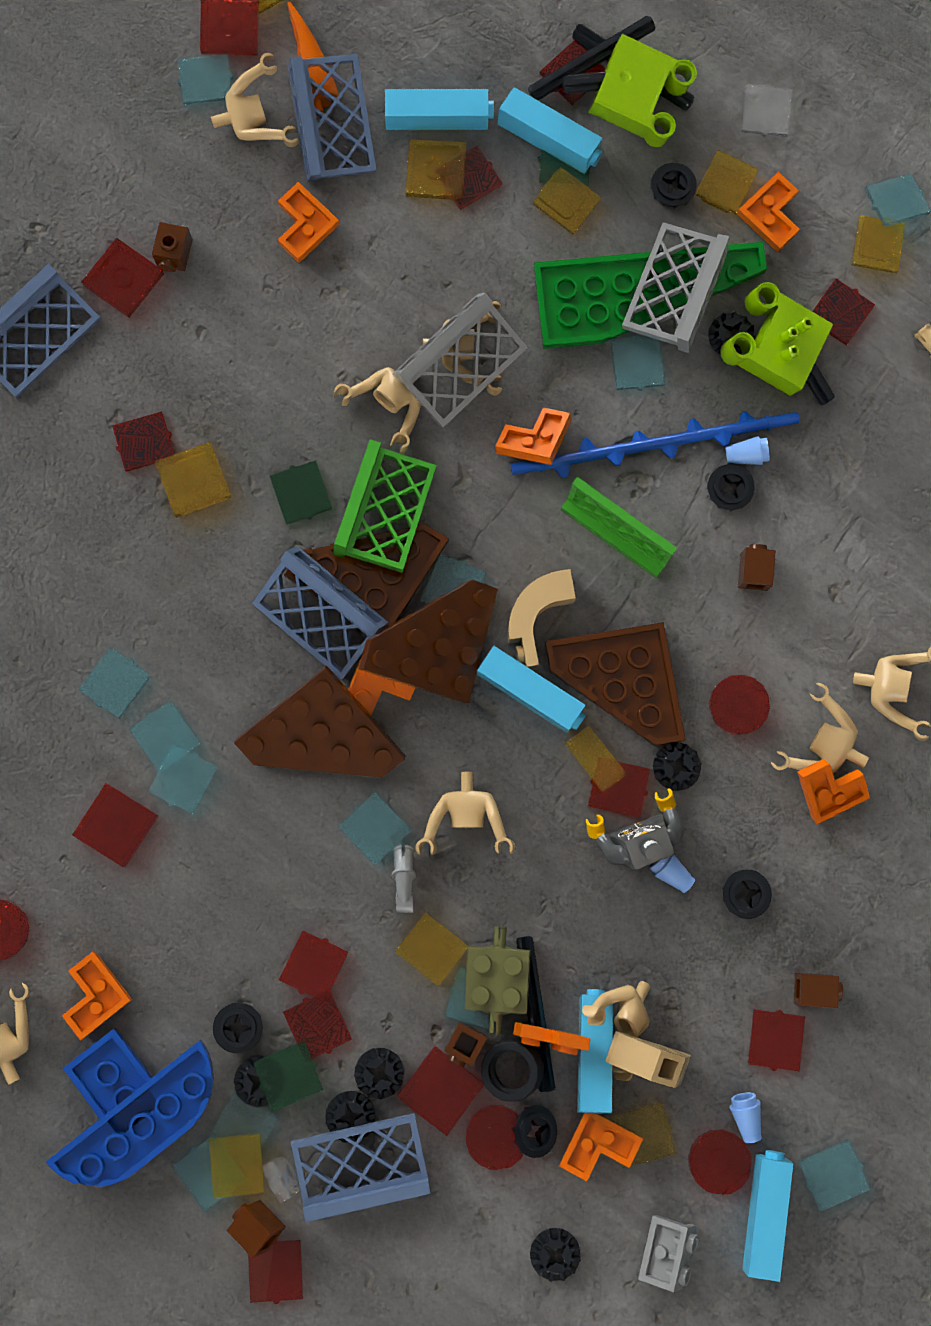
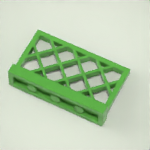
(359, 500)
(617, 528)

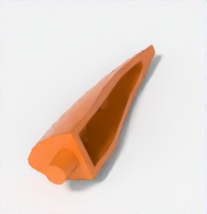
(309, 48)

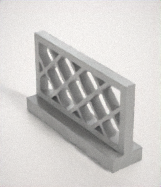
(700, 294)
(443, 340)

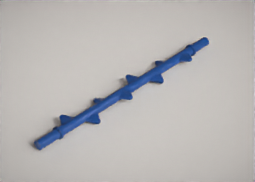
(668, 443)

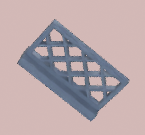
(307, 121)
(19, 308)
(328, 590)
(367, 1194)

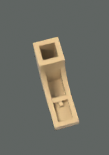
(543, 593)

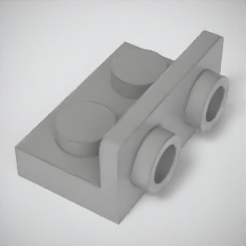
(668, 1254)

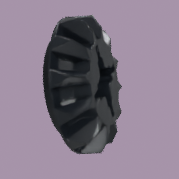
(667, 174)
(717, 332)
(734, 475)
(663, 770)
(759, 901)
(227, 1038)
(393, 1068)
(244, 1084)
(358, 1103)
(545, 1135)
(555, 1239)

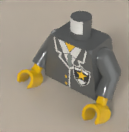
(643, 841)

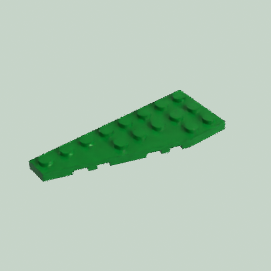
(589, 297)

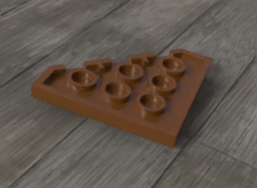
(380, 587)
(436, 645)
(624, 675)
(321, 731)

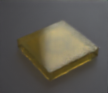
(436, 169)
(193, 479)

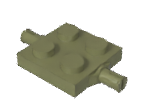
(497, 979)

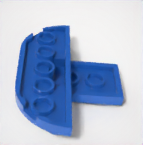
(134, 1110)

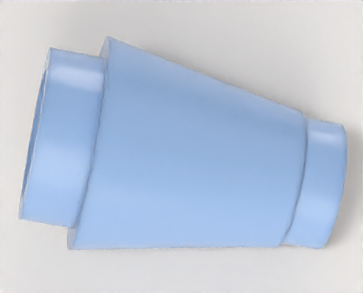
(751, 451)
(673, 873)
(747, 1114)

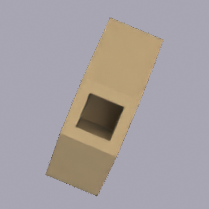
(648, 1059)

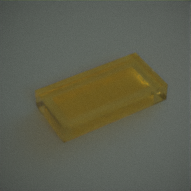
(595, 759)

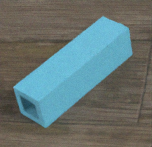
(437, 109)
(550, 131)
(531, 690)
(593, 1071)
(768, 1216)

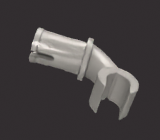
(403, 877)

